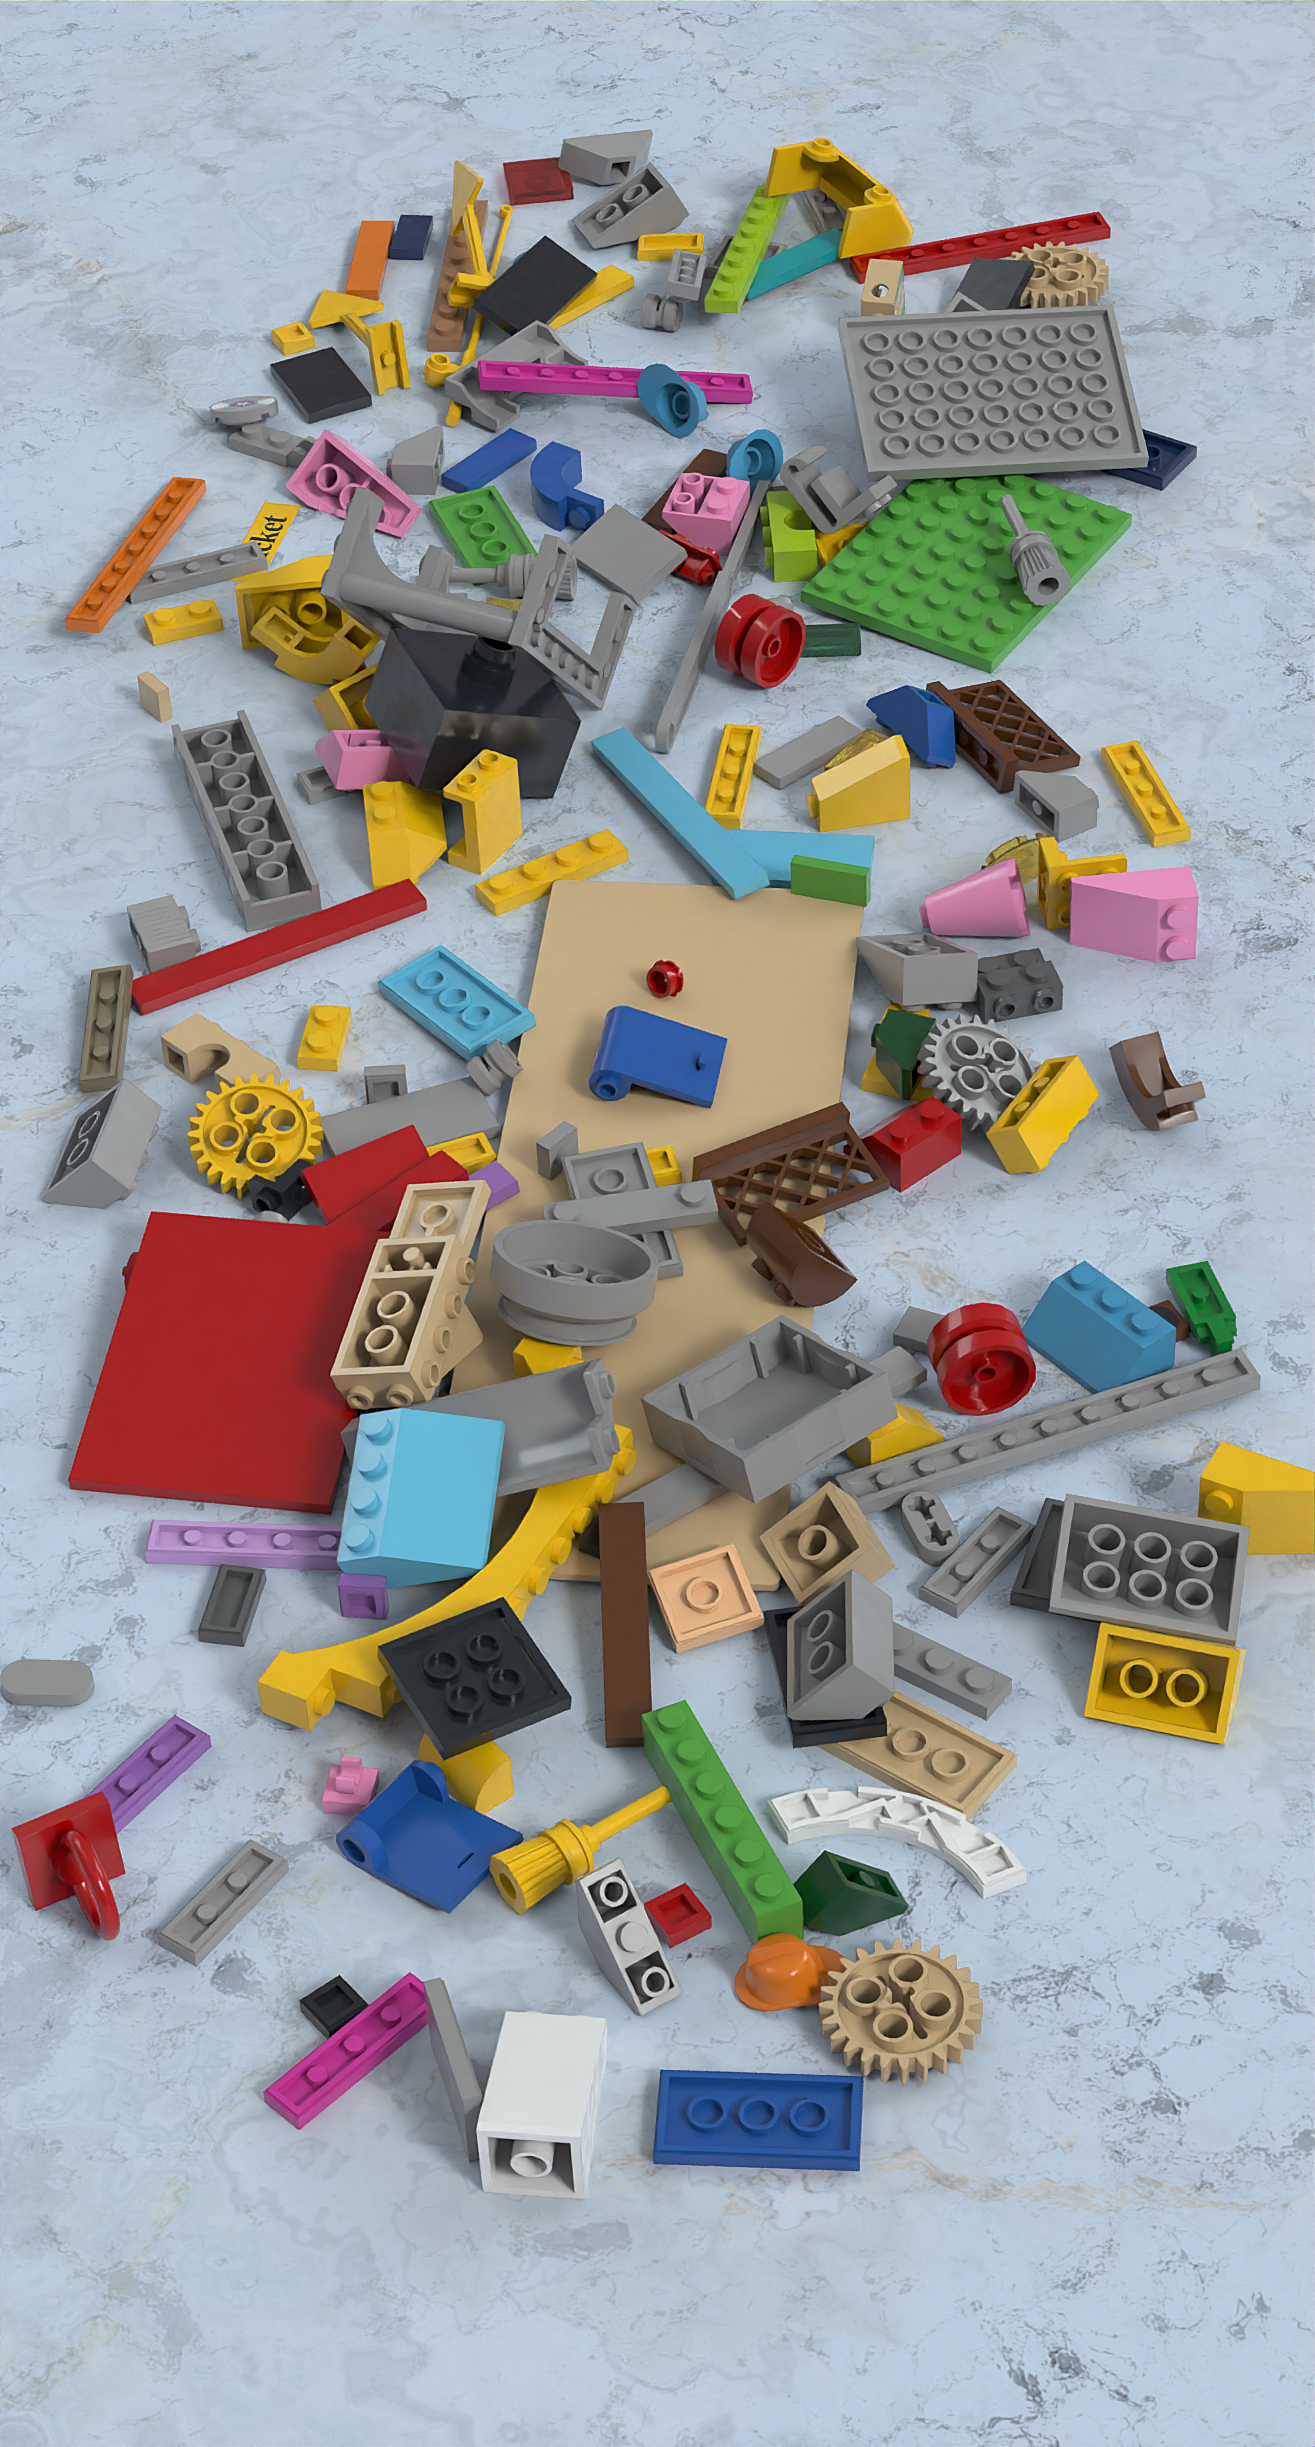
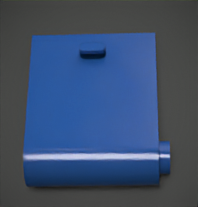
(657, 1056)
(424, 1838)

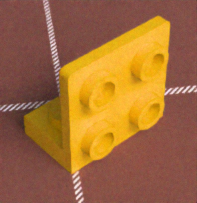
(1055, 878)

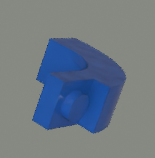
(554, 499)

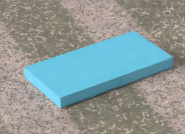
(776, 850)
(455, 1002)

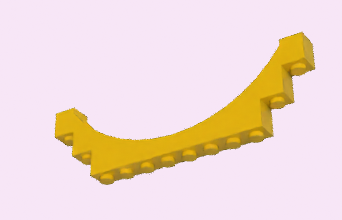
(307, 1683)

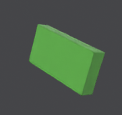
(830, 880)

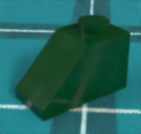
(897, 1048)
(846, 1895)

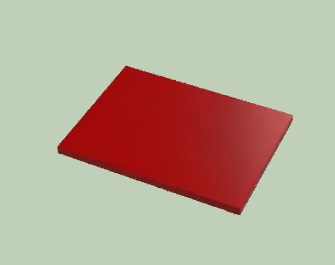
(227, 1365)

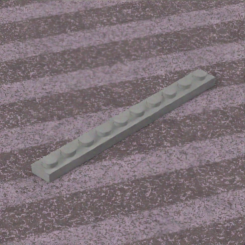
(1051, 1431)

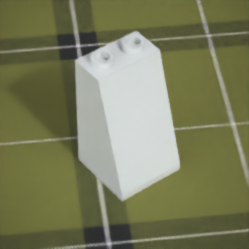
(542, 2105)

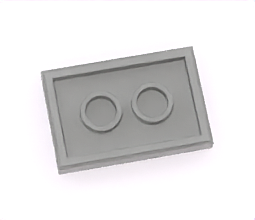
(627, 553)
(454, 2064)

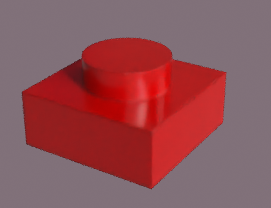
(678, 1915)

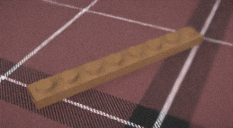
(450, 322)

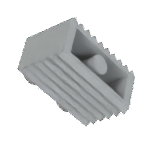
(162, 933)

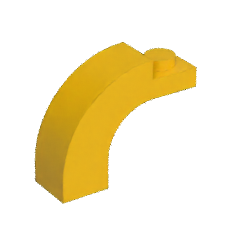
(312, 656)

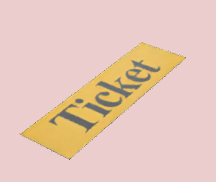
(269, 531)

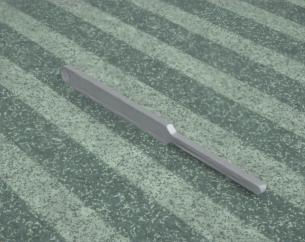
(707, 627)

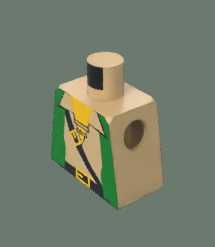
(886, 274)

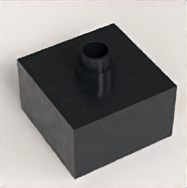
(459, 694)

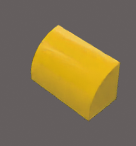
(476, 1777)

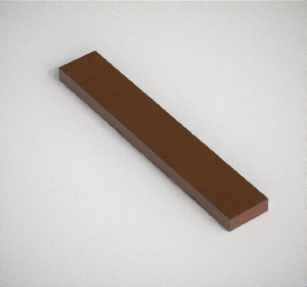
(624, 1622)

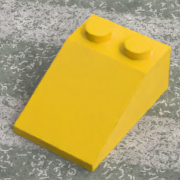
(293, 591)
(1262, 1495)

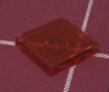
(537, 181)

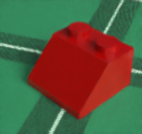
(914, 1142)

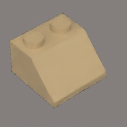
(823, 1543)

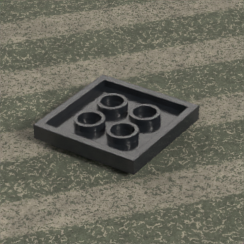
(474, 1678)

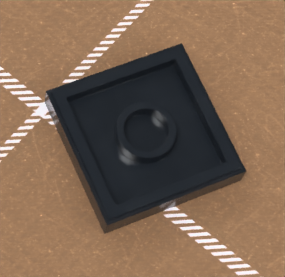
(996, 282)

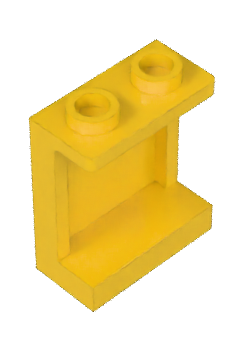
(490, 810)

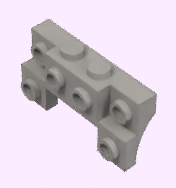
(494, 408)

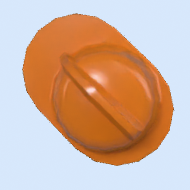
(784, 1973)

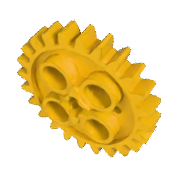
(223, 1122)

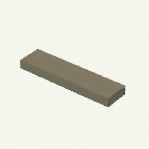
(106, 1028)

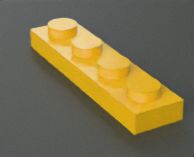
(537, 876)

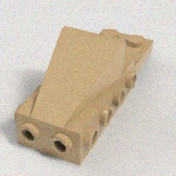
(412, 1305)

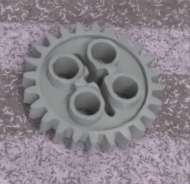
(975, 1068)

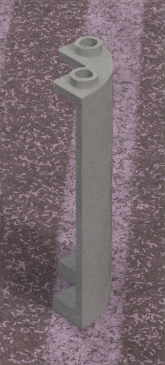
(553, 1421)

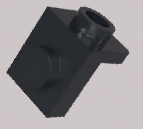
(284, 1195)

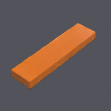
(370, 259)

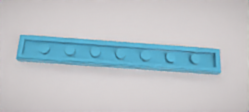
(680, 813)

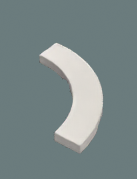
(905, 1818)

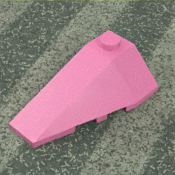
(333, 472)

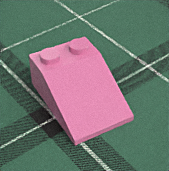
(1136, 914)

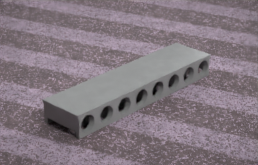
(247, 823)

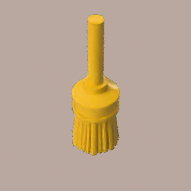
(562, 1853)

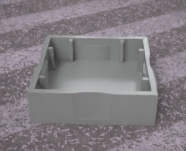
(769, 1408)

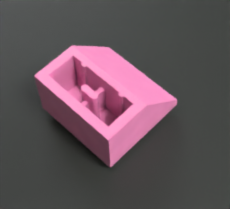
(708, 509)
(359, 759)

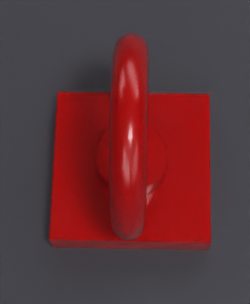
(72, 1855)

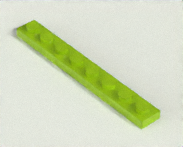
(745, 252)

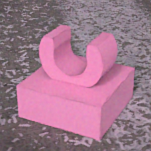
(349, 1787)

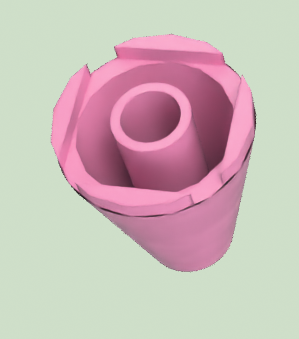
(980, 904)

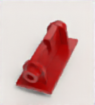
(701, 562)

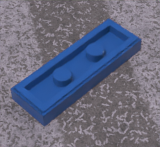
(489, 461)

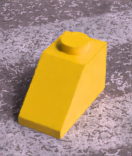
(901, 1436)

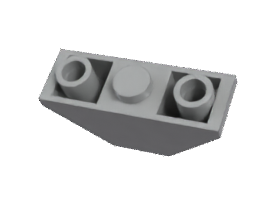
(606, 157)
(624, 1938)

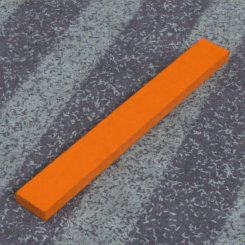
(135, 555)

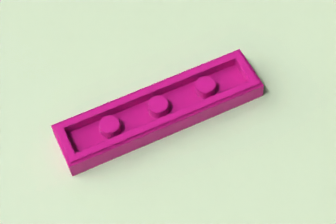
(350, 2053)

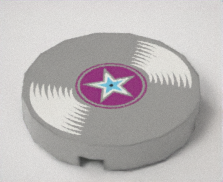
(243, 409)

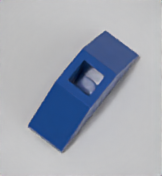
(921, 720)

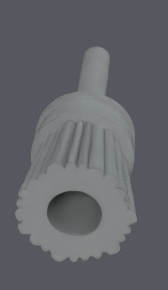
(1034, 559)
(516, 574)

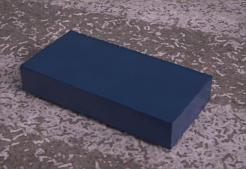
(411, 237)

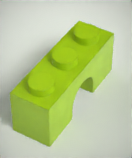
(788, 538)

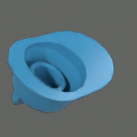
(672, 400)
(755, 458)

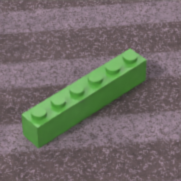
(721, 1823)

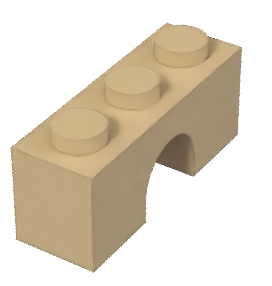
(203, 1049)

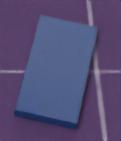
(759, 2120)

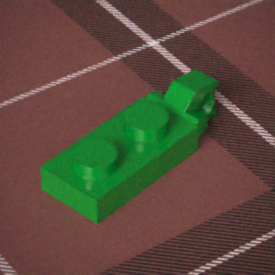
(1203, 1305)

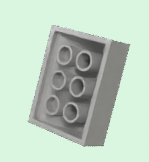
(1149, 1569)

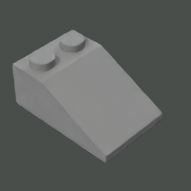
(632, 209)
(921, 969)

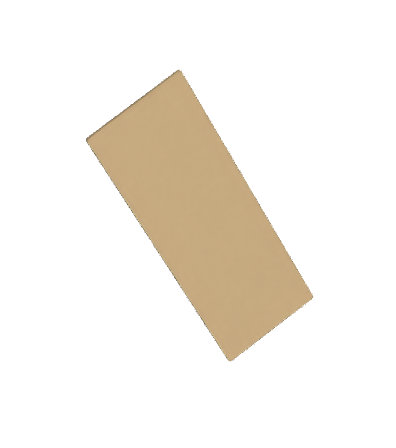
(780, 988)

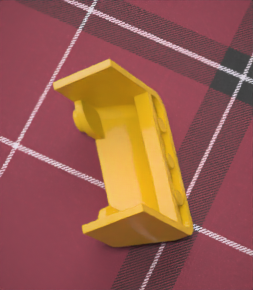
(873, 212)

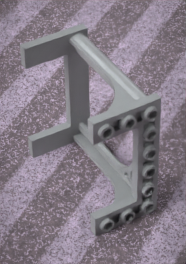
(380, 601)

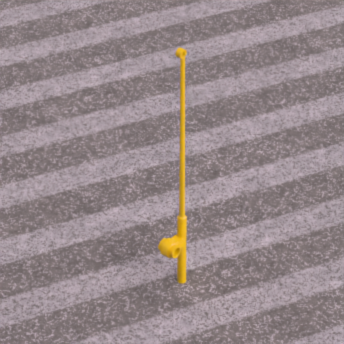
(438, 365)

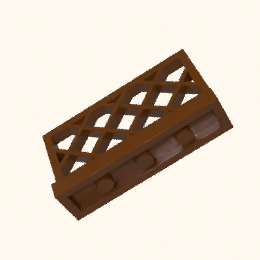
(983, 743)
(774, 1151)

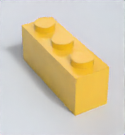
(1043, 1115)

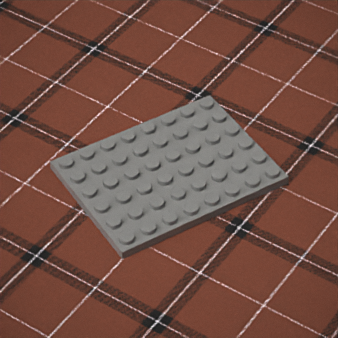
(991, 393)

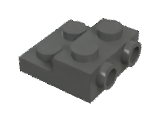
(1017, 986)

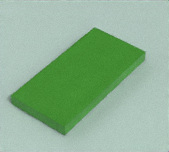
(480, 528)

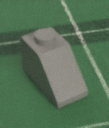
(418, 463)
(1056, 803)

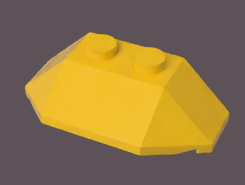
(402, 831)

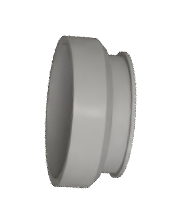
(572, 1281)

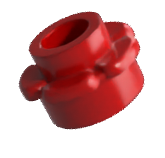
(665, 979)

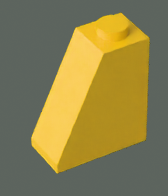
(863, 789)

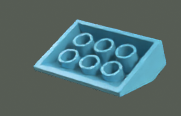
(421, 1496)

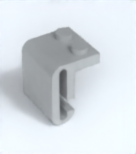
(833, 497)

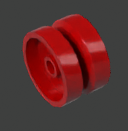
(760, 640)
(981, 1359)

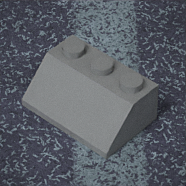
(104, 1149)
(841, 1652)

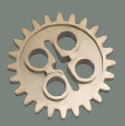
(1062, 276)
(873, 2018)

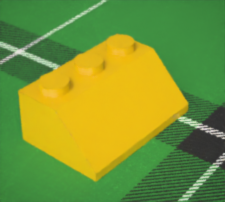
(344, 703)
(1164, 1682)

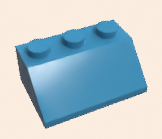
(1099, 1331)

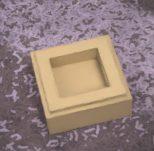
(154, 696)

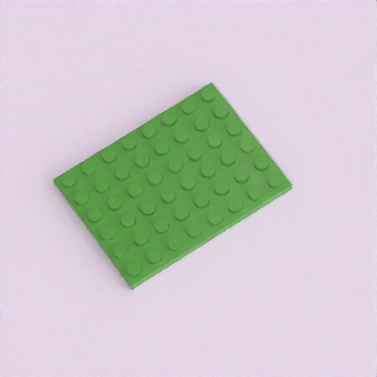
(941, 568)

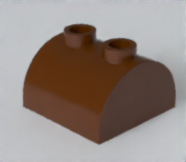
(796, 1258)

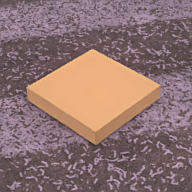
(705, 1598)

